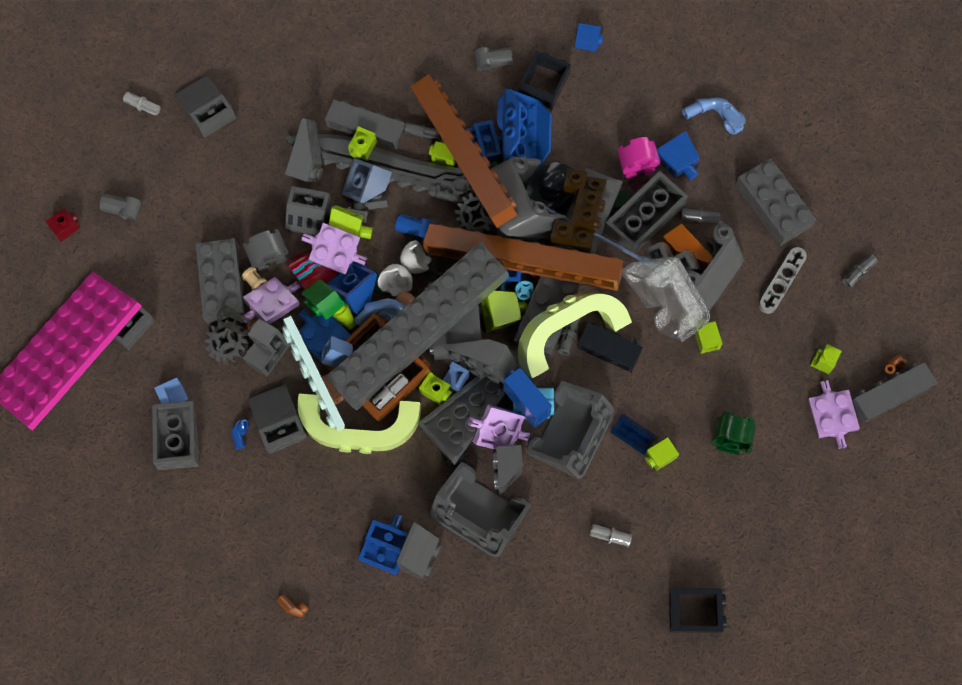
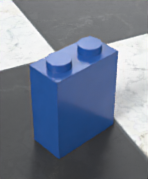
(526, 397)

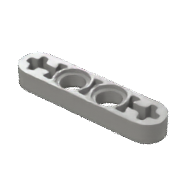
(784, 281)

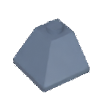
(365, 181)

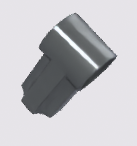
(488, 58)
(124, 207)

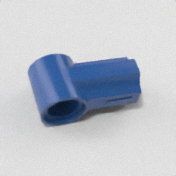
(412, 226)

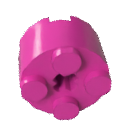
(638, 157)

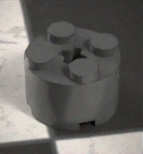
(266, 249)

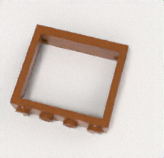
(369, 325)

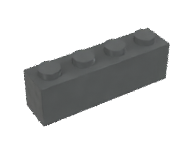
(347, 118)
(893, 392)

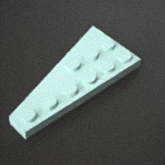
(310, 371)

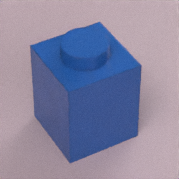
(588, 37)

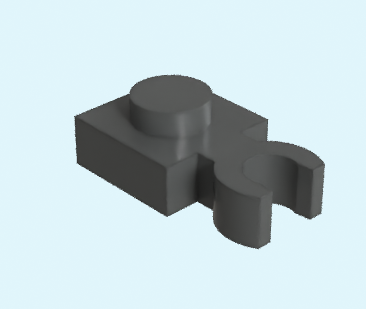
(378, 201)

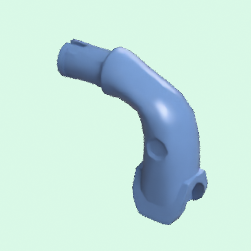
(733, 120)
(389, 305)

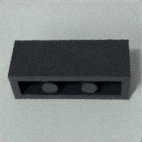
(610, 347)

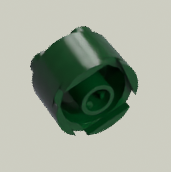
(733, 433)

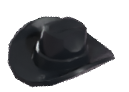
(548, 185)

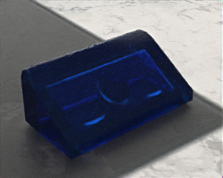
(633, 434)

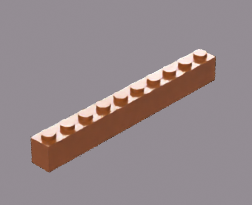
(464, 151)
(527, 256)

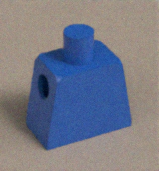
(679, 157)

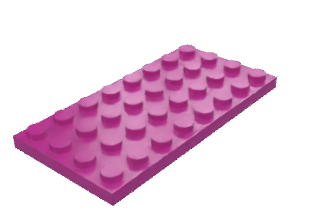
(64, 349)

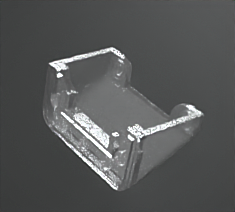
(682, 306)

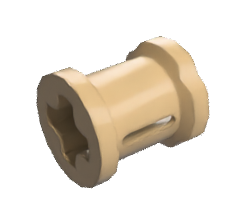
(253, 278)

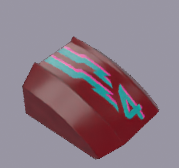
(308, 271)

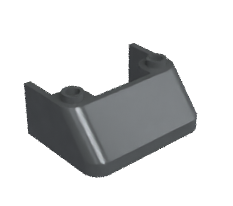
(532, 216)

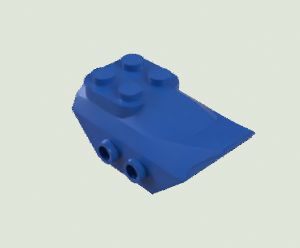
(524, 126)

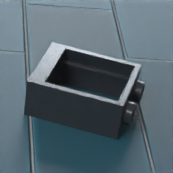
(557, 65)
(674, 610)

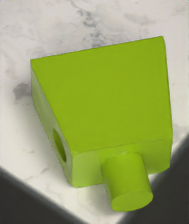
(349, 222)
(501, 310)

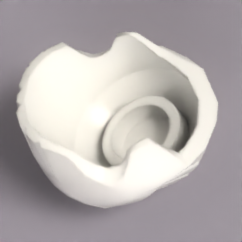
(414, 258)
(395, 279)

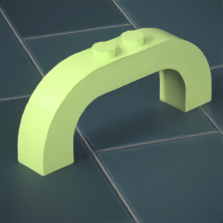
(559, 315)
(360, 440)

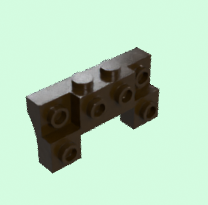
(585, 219)

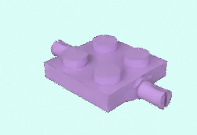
(334, 248)
(271, 300)
(833, 414)
(498, 427)

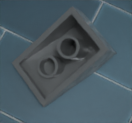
(306, 157)
(175, 436)
(418, 552)

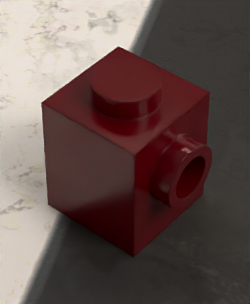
(63, 224)

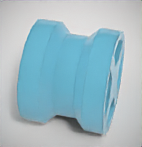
(525, 288)

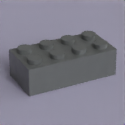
(775, 202)
(646, 213)
(220, 279)

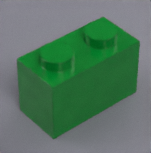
(322, 299)

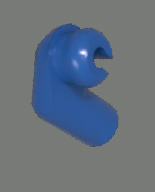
(238, 432)

